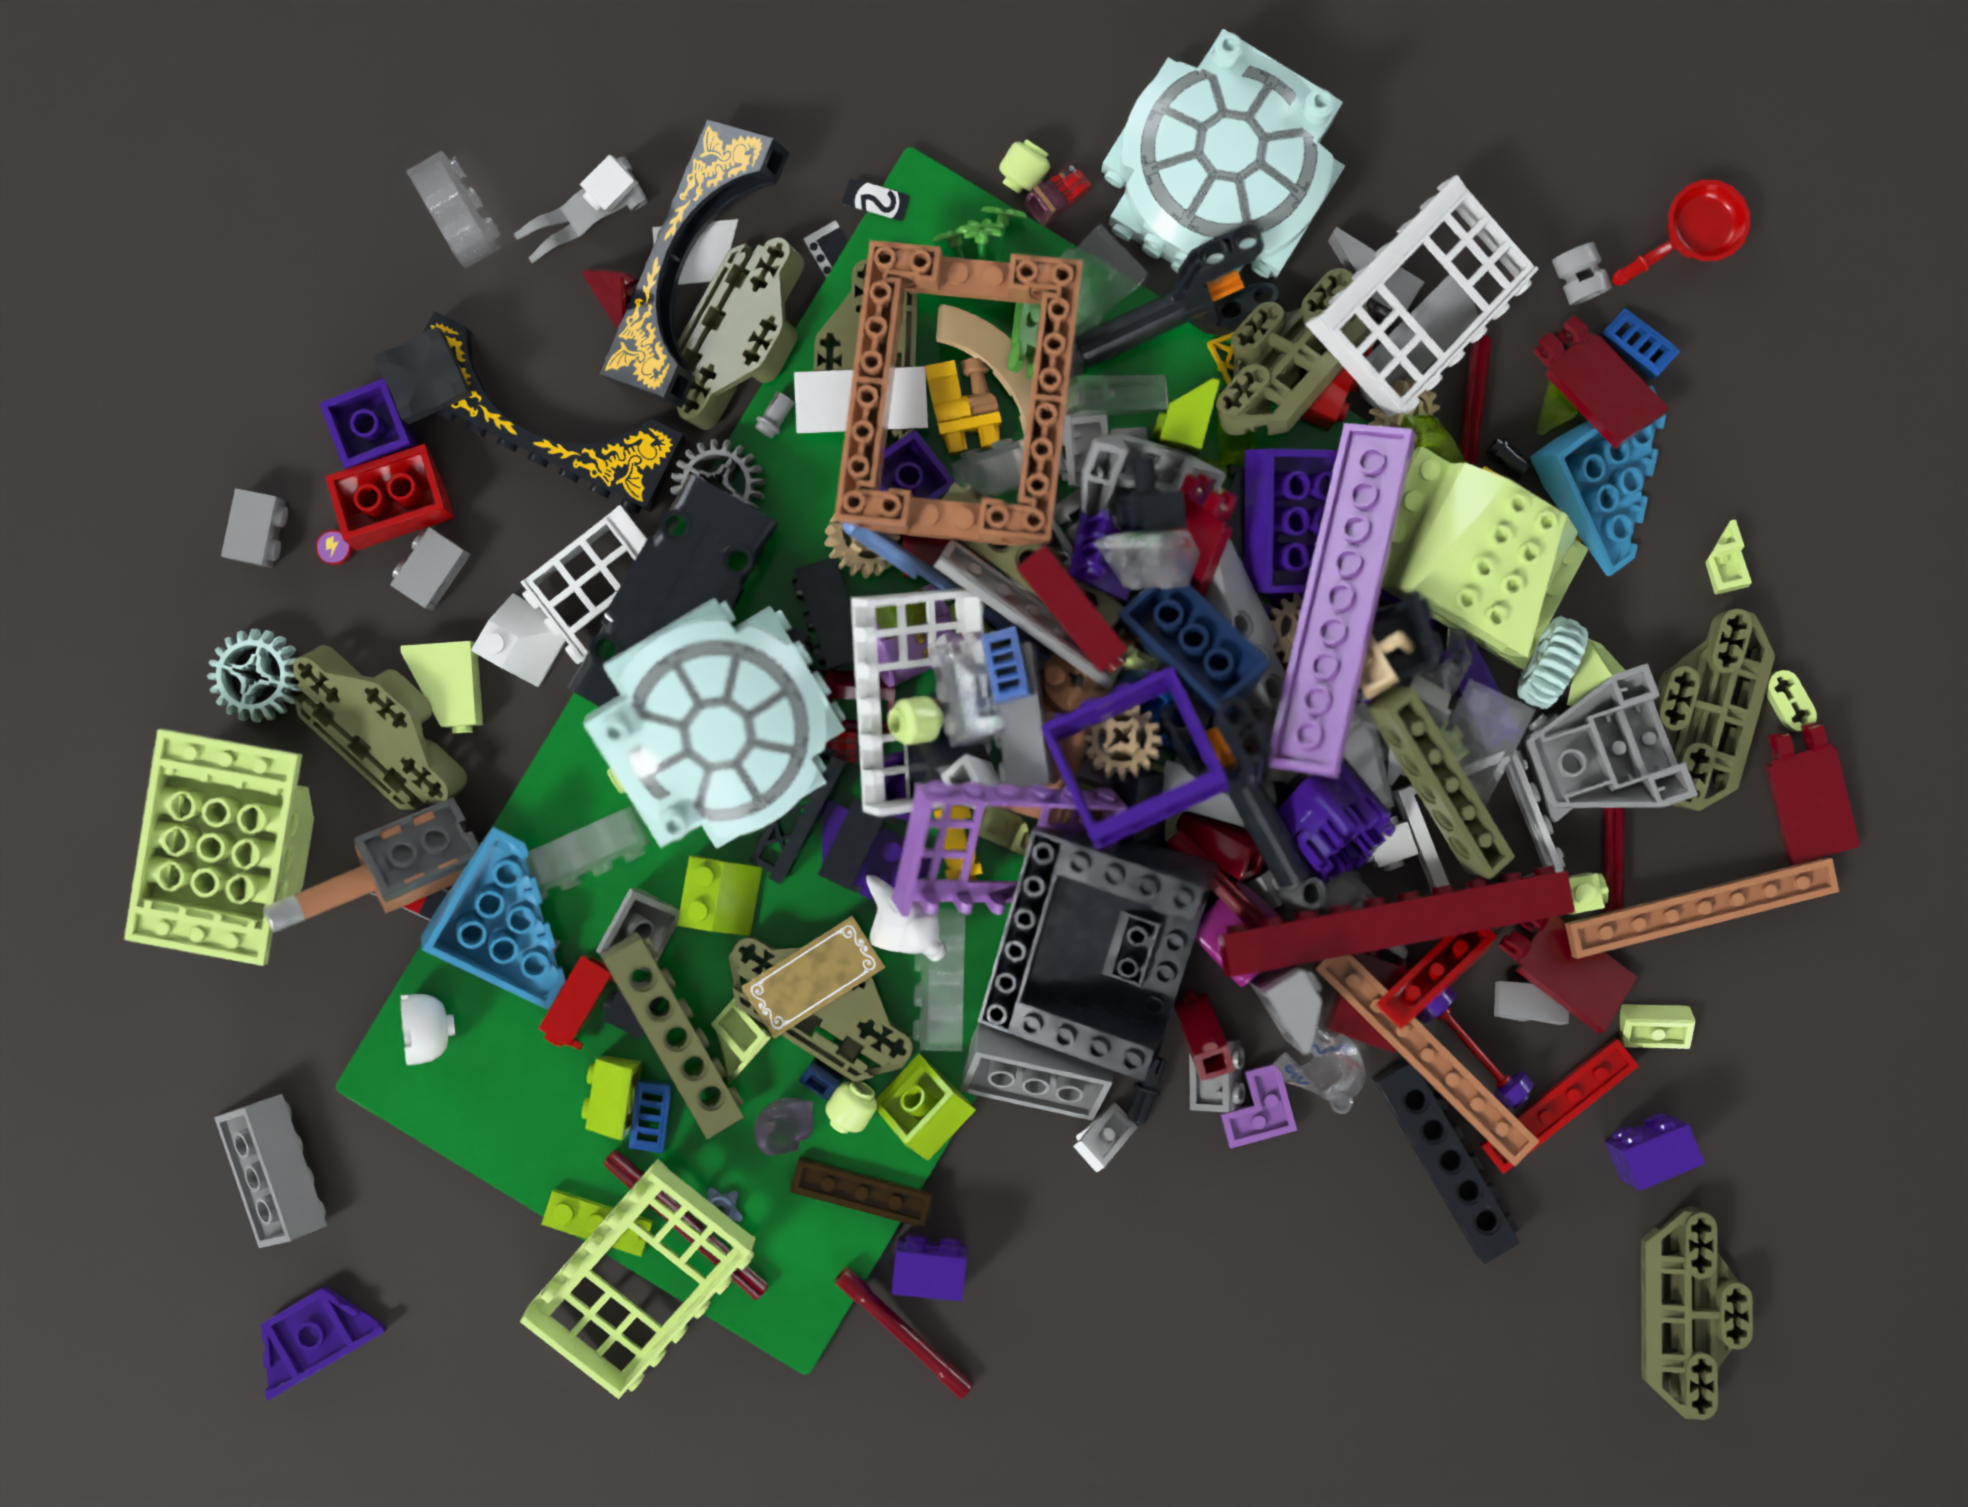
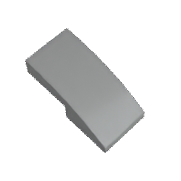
(1526, 1003)

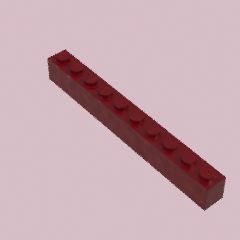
(1395, 923)

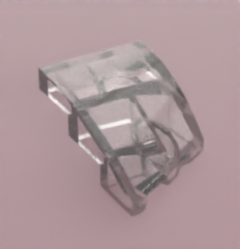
(1106, 276)

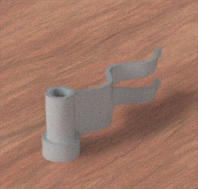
(580, 216)

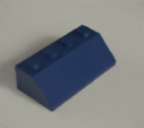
(1199, 643)

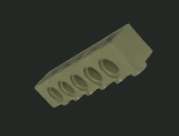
(1010, 558)
(1439, 781)
(710, 1114)

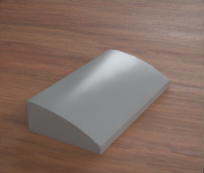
(1442, 316)

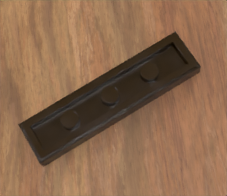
(862, 1192)

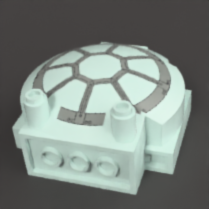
(1222, 154)
(715, 724)

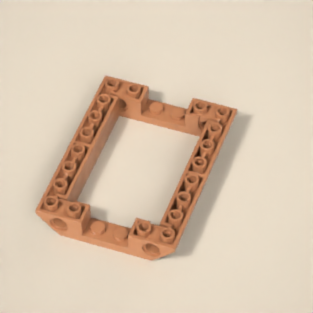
(923, 269)

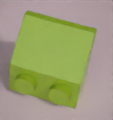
(1187, 419)
(719, 896)
(611, 1096)
(923, 1107)

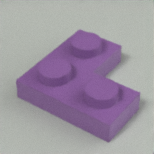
(1269, 1113)

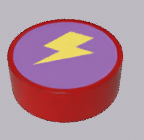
(332, 548)

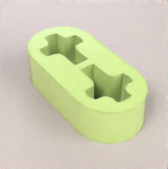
(1797, 697)

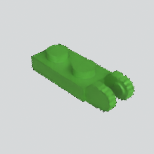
(1024, 337)

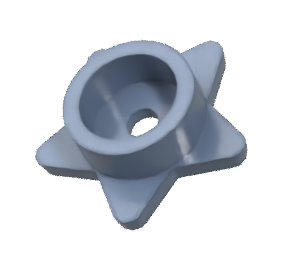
(727, 1201)

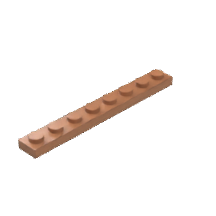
(1702, 907)
(1431, 1060)

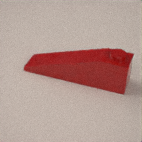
(1434, 975)

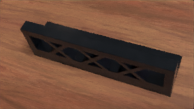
(806, 822)

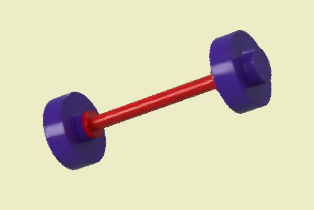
(1510, 1090)

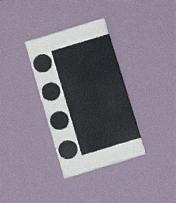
(827, 246)

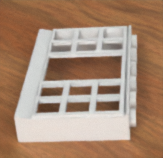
(1388, 259)
(632, 541)
(968, 619)

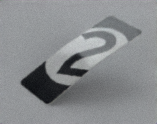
(875, 199)

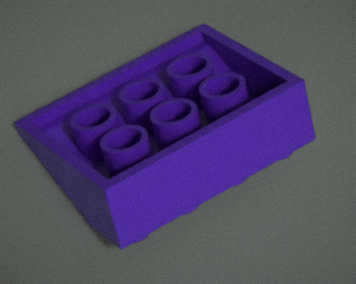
(1284, 515)

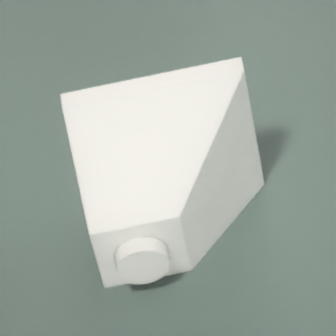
(519, 641)

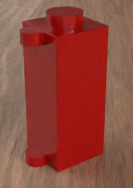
(576, 1002)

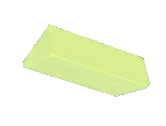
(1656, 1026)

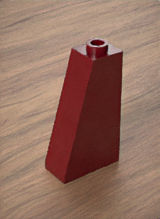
(1073, 610)

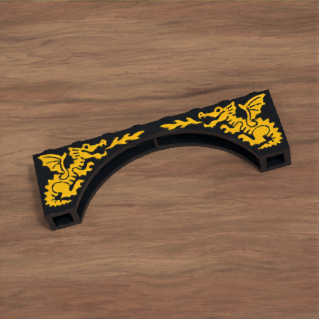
(720, 172)
(626, 466)

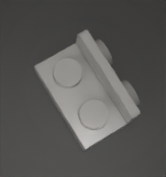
(1221, 1092)

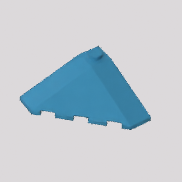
(1600, 487)
(495, 923)

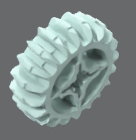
(1552, 663)
(250, 687)

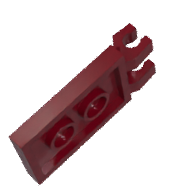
(1599, 383)
(1206, 526)
(1810, 796)
(1584, 986)

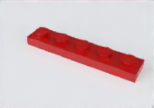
(1570, 1096)

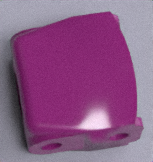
(1217, 917)

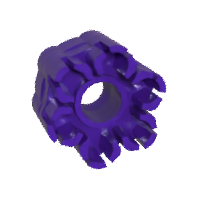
(1331, 815)

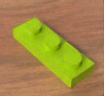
(583, 1216)

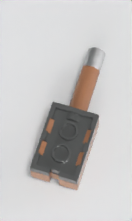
(396, 861)

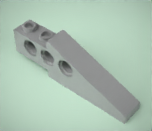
(1239, 604)

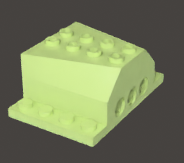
(1481, 554)
(218, 846)

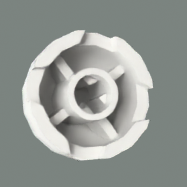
(425, 1027)

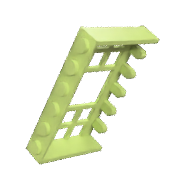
(643, 1193)

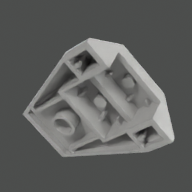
(1110, 471)
(1611, 750)

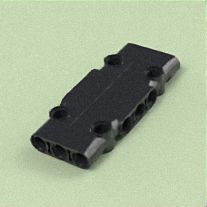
(677, 575)

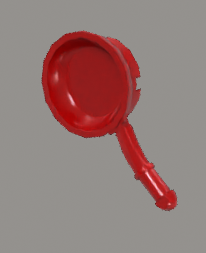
(1704, 224)

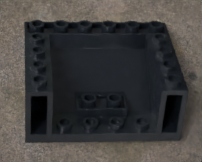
(1097, 947)

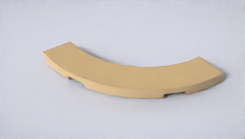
(988, 344)

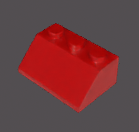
(389, 497)

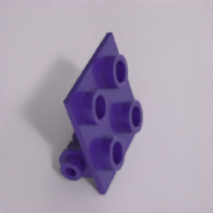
(1088, 562)

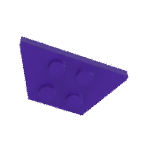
(883, 857)
(312, 1337)

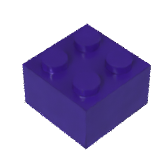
(366, 424)
(915, 468)
(1653, 1151)
(929, 1268)

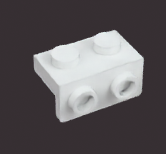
(1077, 439)

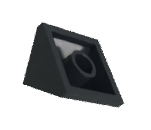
(933, 758)

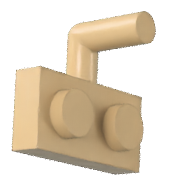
(1377, 670)

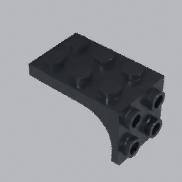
(1412, 618)

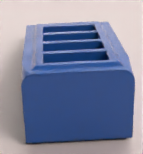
(1657, 342)
(1014, 693)
(652, 1087)

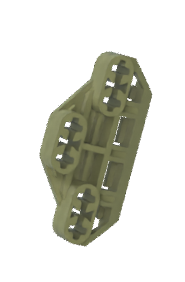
(844, 328)
(736, 344)
(1270, 353)
(1708, 706)
(376, 728)
(839, 1018)
(1697, 1319)

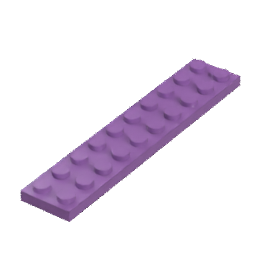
(1341, 599)

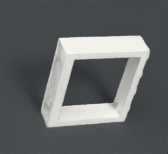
(1527, 798)

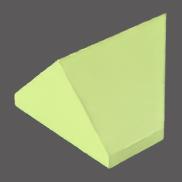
(1595, 668)
(738, 1038)

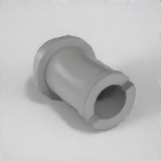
(774, 415)

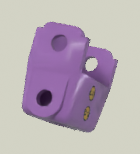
(916, 645)

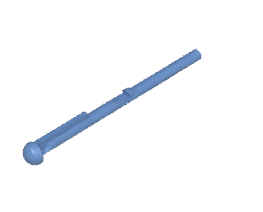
(913, 565)

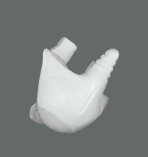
(903, 934)

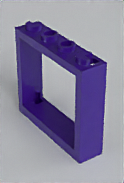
(1160, 807)

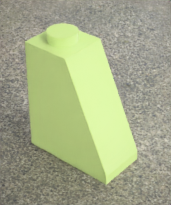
(450, 682)

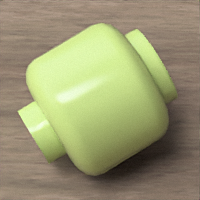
(1024, 166)
(915, 720)
(851, 1107)

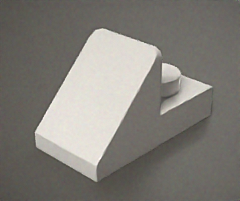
(1104, 1136)

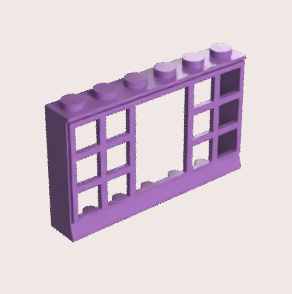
(964, 891)

